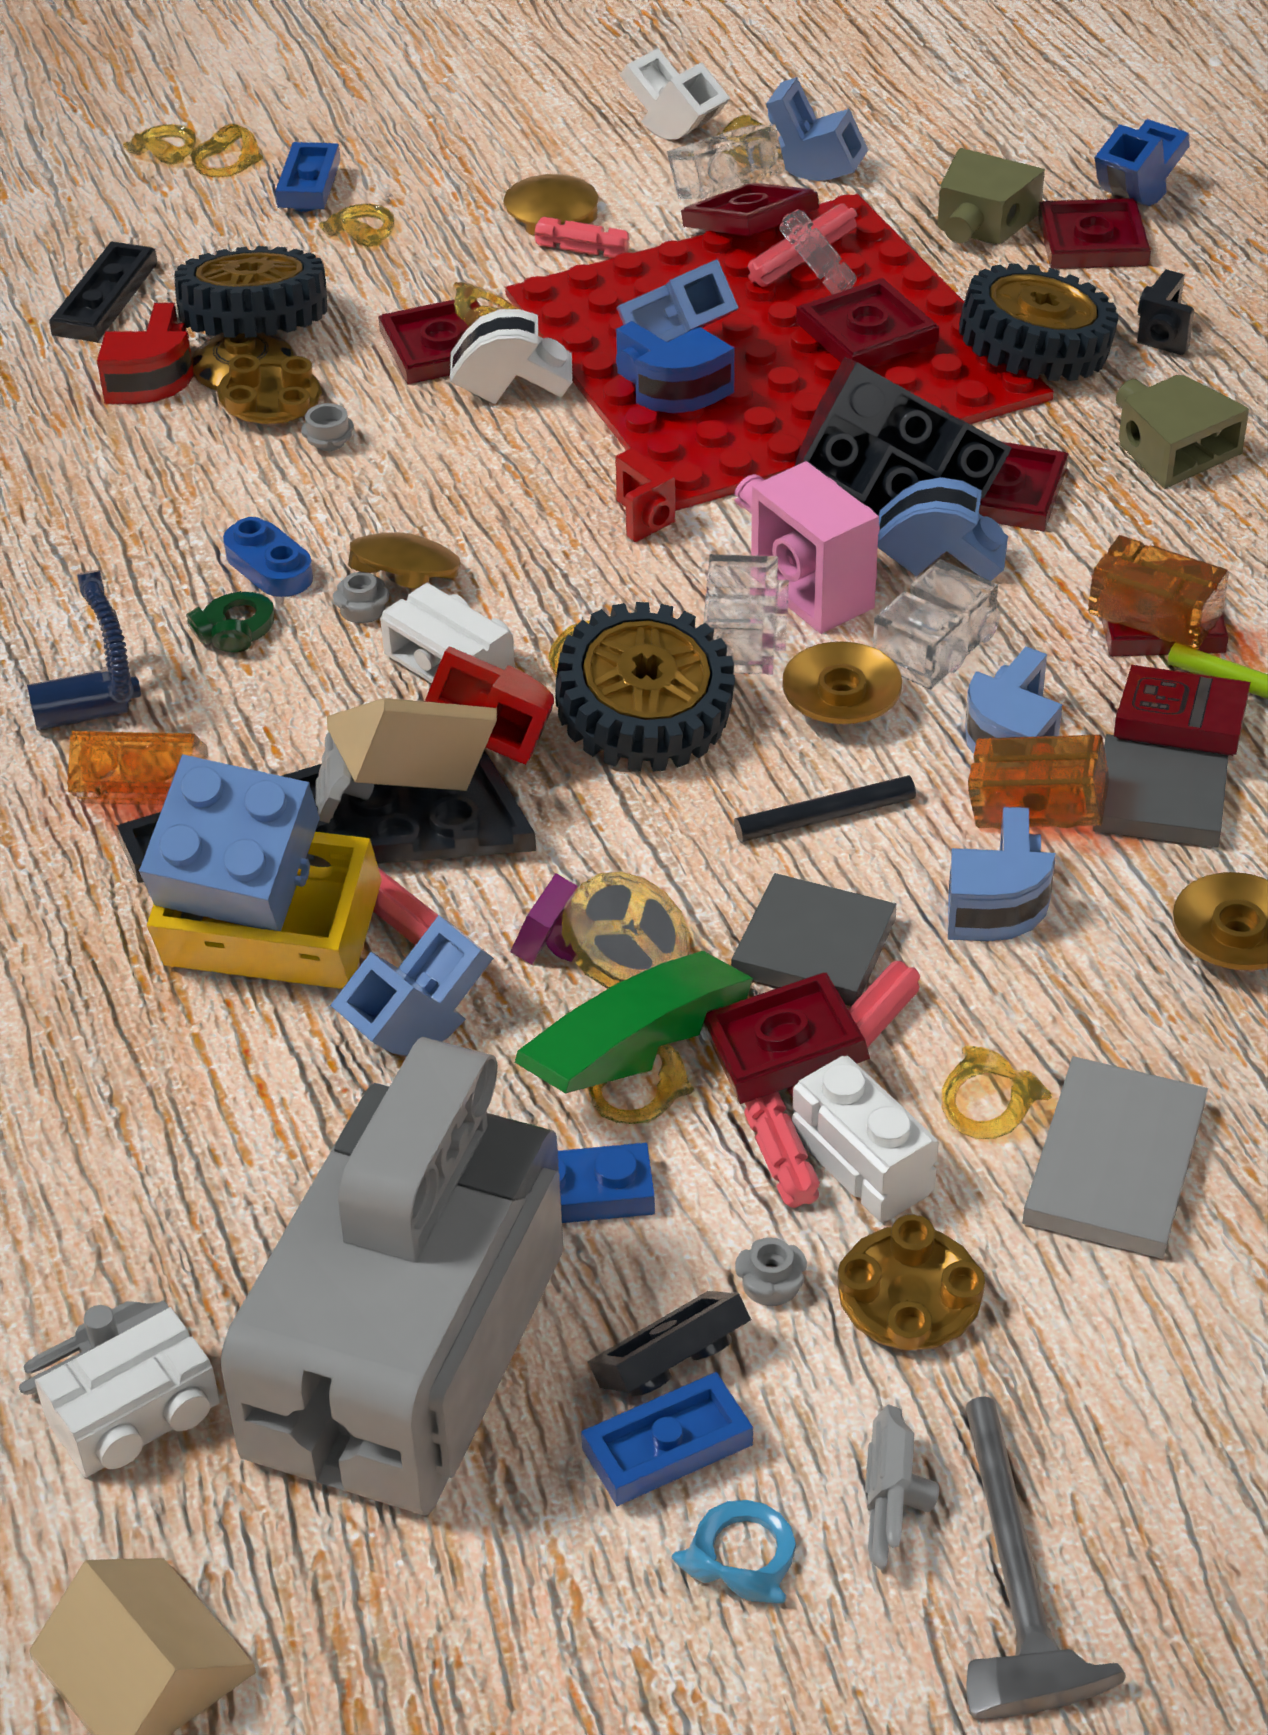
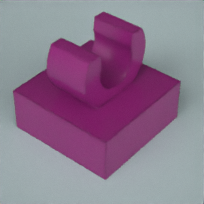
(544, 923)

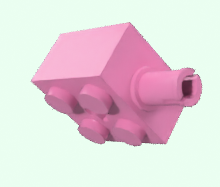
(821, 542)

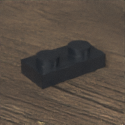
(692, 1330)

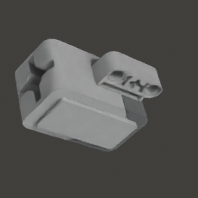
(398, 1287)

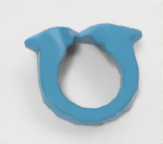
(752, 1585)

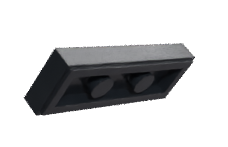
(103, 292)

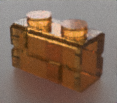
(1158, 592)
(127, 765)
(1053, 776)

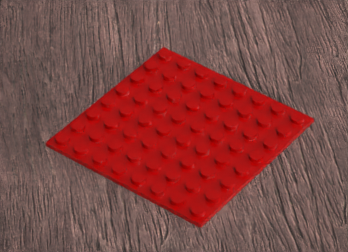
(776, 362)

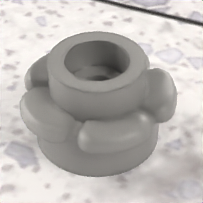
(327, 426)
(361, 597)
(771, 1284)

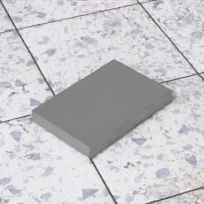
(1116, 1157)

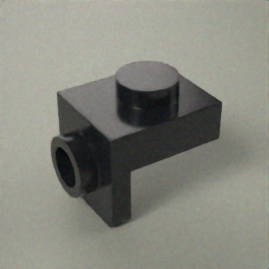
(1163, 318)

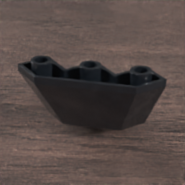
(886, 439)

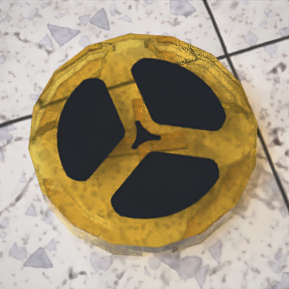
(623, 927)

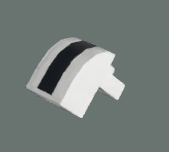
(673, 100)
(508, 346)

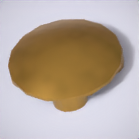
(551, 197)
(269, 389)
(403, 554)
(910, 1285)

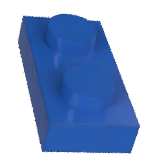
(308, 176)
(605, 1182)
(666, 1438)

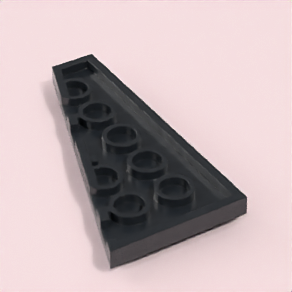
(403, 821)

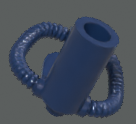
(92, 693)

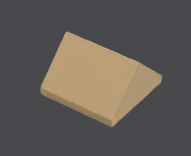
(412, 742)
(136, 1649)

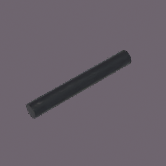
(824, 808)

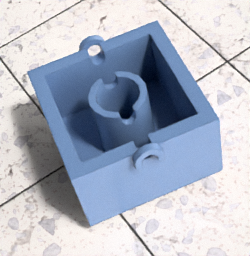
(230, 843)

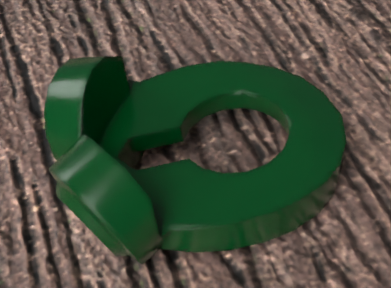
(232, 634)

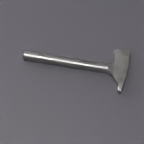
(1040, 1672)

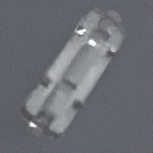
(817, 252)

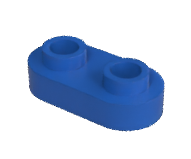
(268, 557)

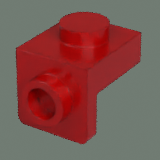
(646, 494)

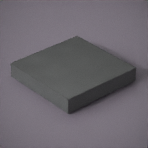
(1164, 792)
(812, 931)

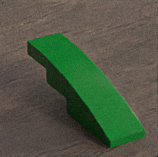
(627, 1023)

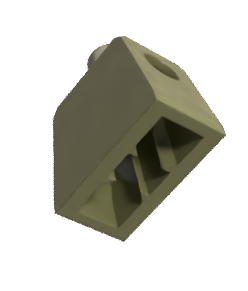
(988, 197)
(1179, 427)

